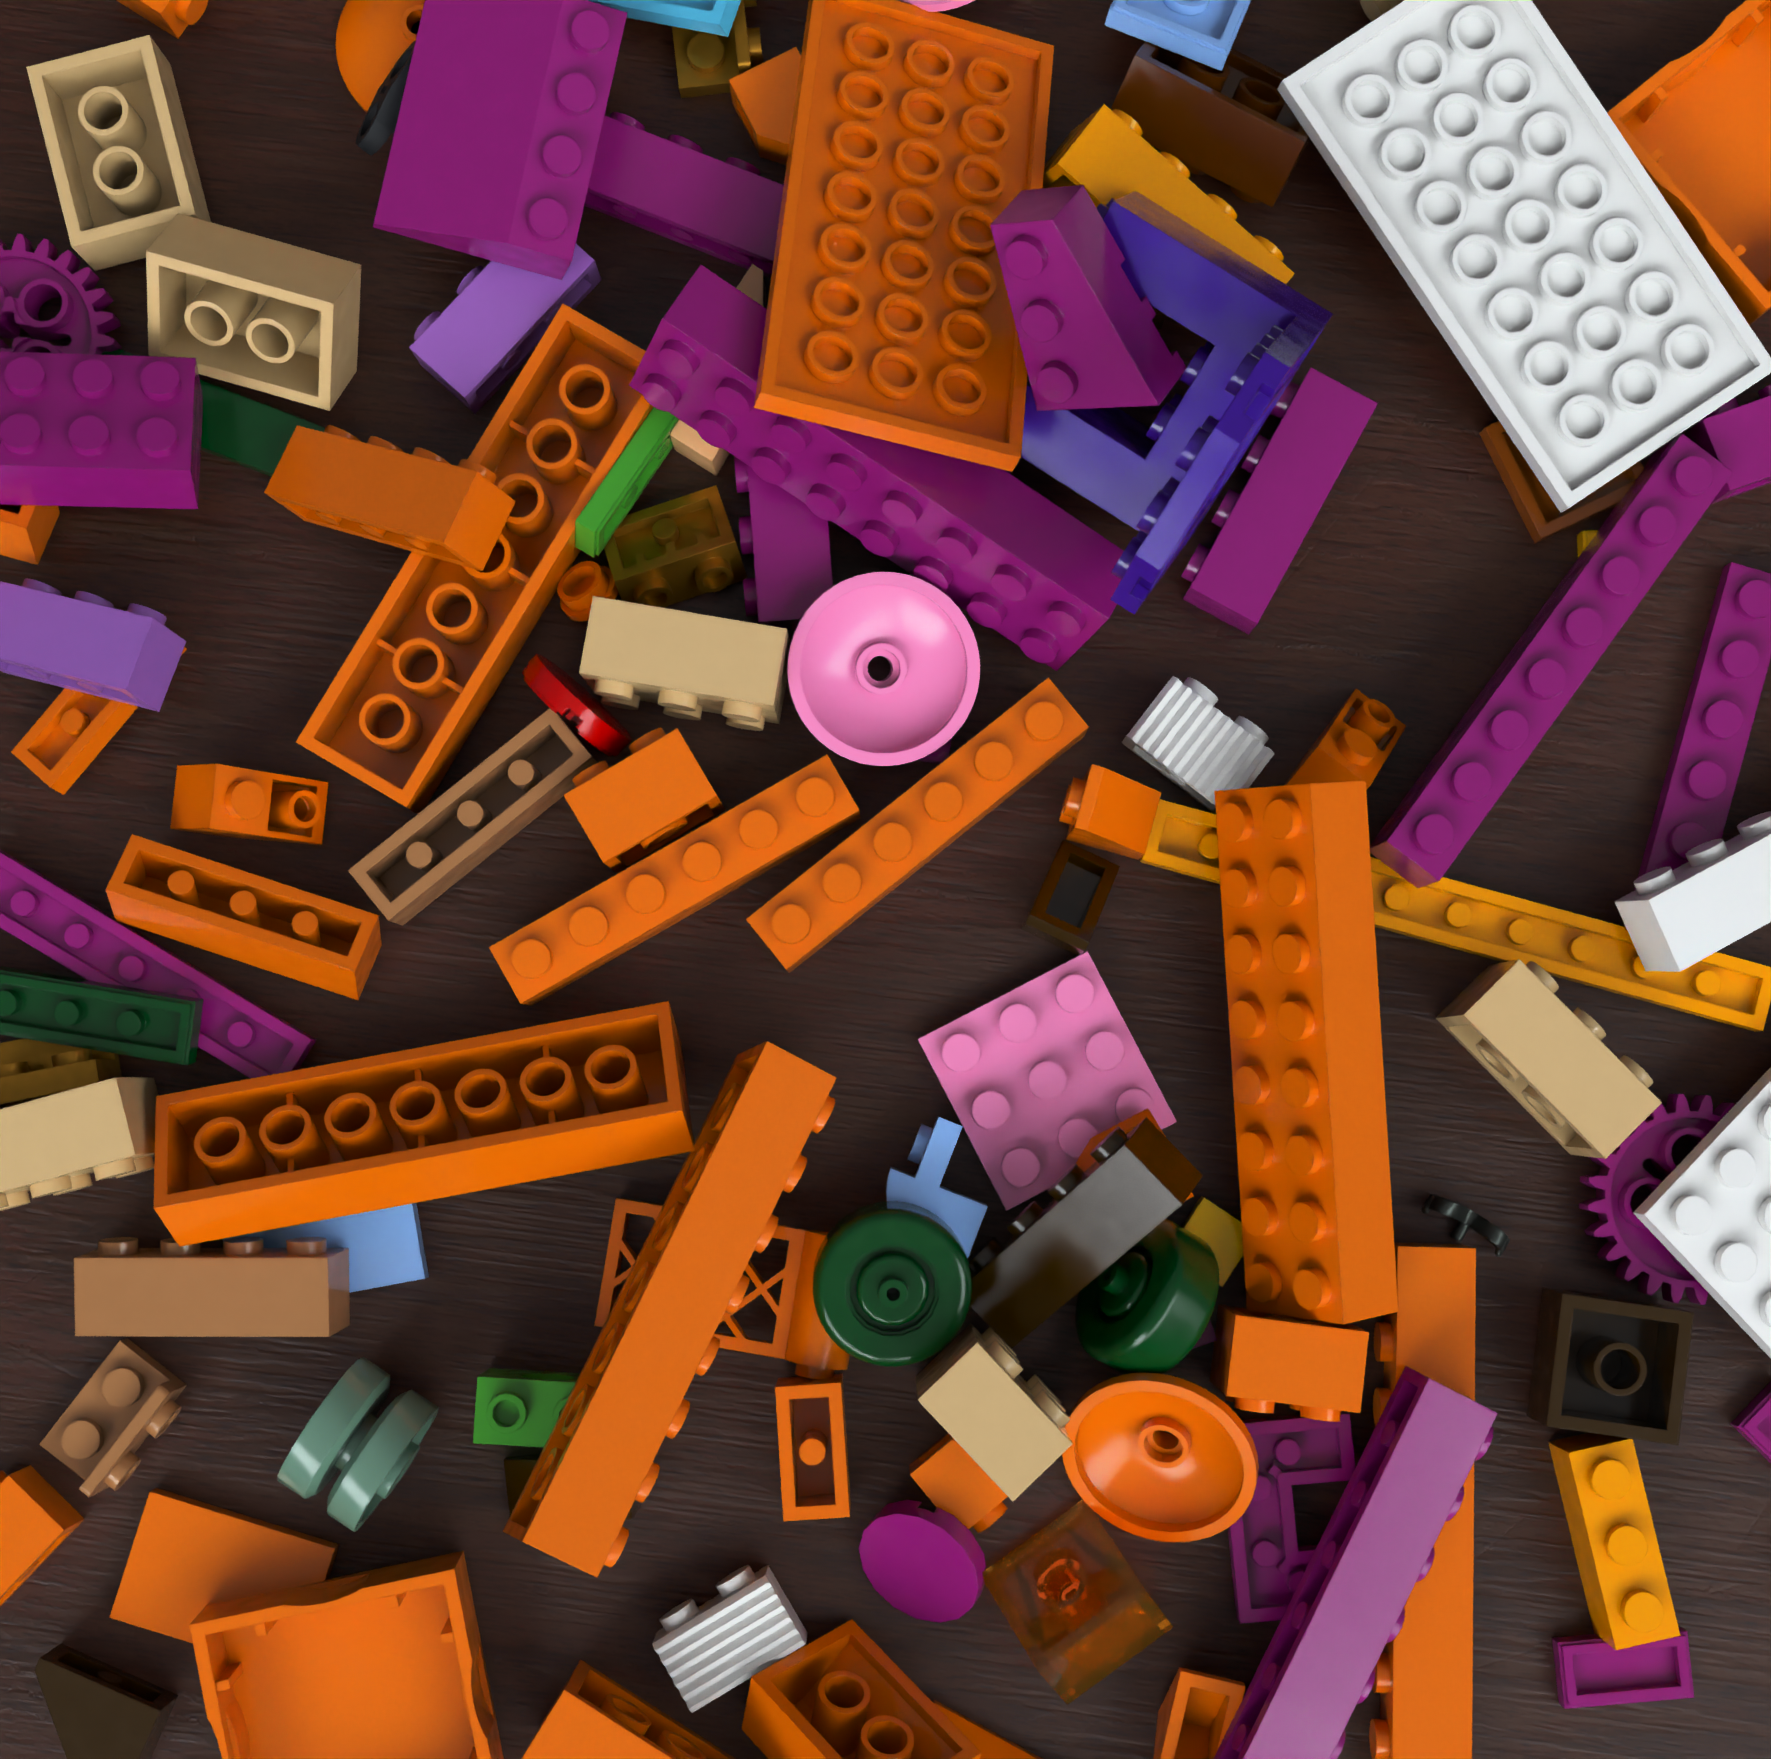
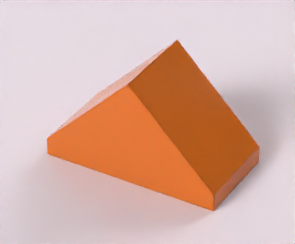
(1196, 1715)

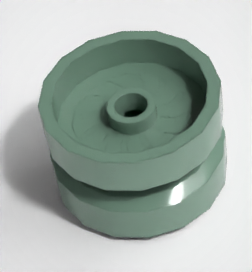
(351, 1439)

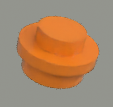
(580, 585)

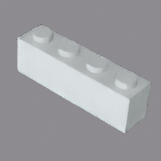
(1703, 903)

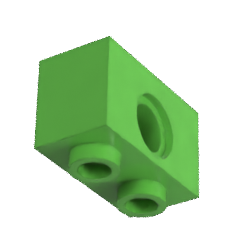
(519, 1405)

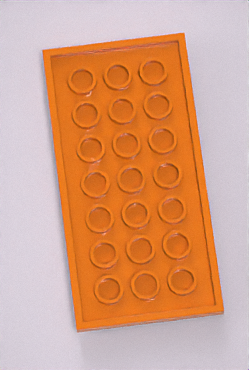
(884, 249)

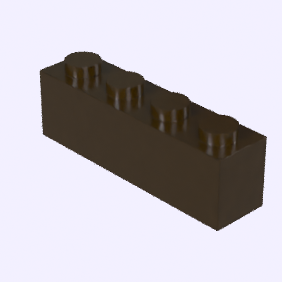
(1081, 1231)

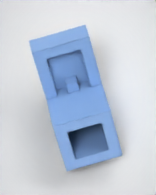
(933, 1152)

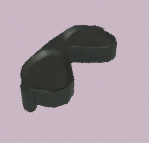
(1466, 1220)

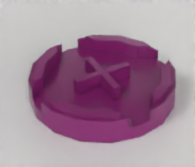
(923, 1561)

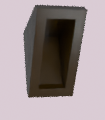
(1071, 898)

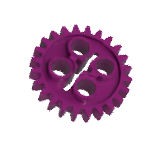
(36, 276)
(1624, 1172)

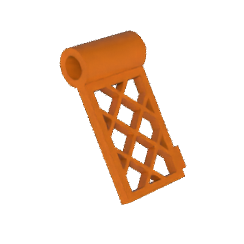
(797, 1331)

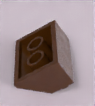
(1215, 119)

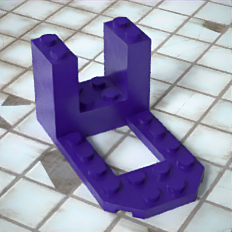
(1174, 471)

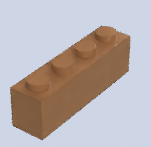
(472, 818)
(212, 1290)

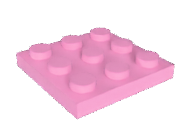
(1042, 1076)

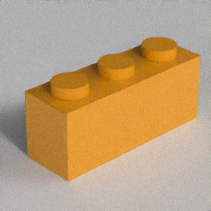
(1614, 1539)

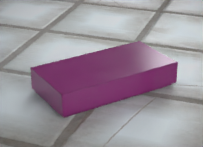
(1598, 1675)

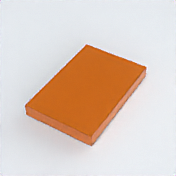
(208, 1555)

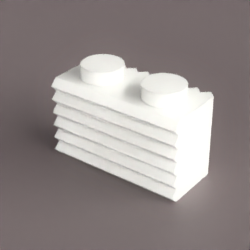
(1198, 743)
(729, 1636)

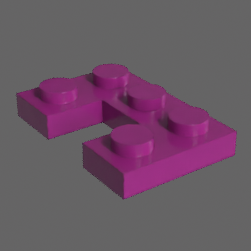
(1264, 1539)

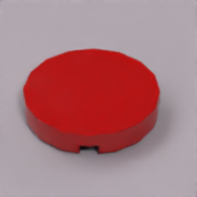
(567, 696)

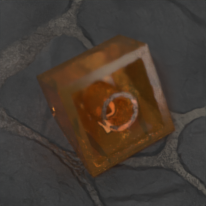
(1075, 1602)

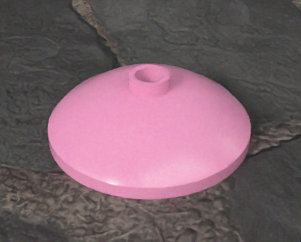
(929, 679)

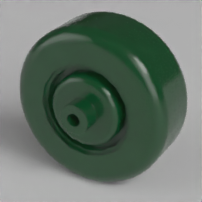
(891, 1284)
(1150, 1302)

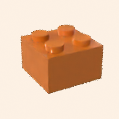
(643, 799)
(1290, 1362)

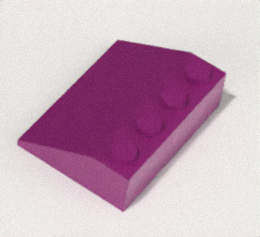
(501, 128)

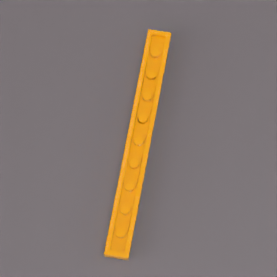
(1505, 930)

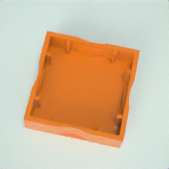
(1708, 149)
(351, 1668)

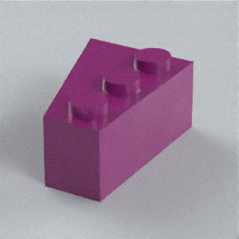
(1075, 309)

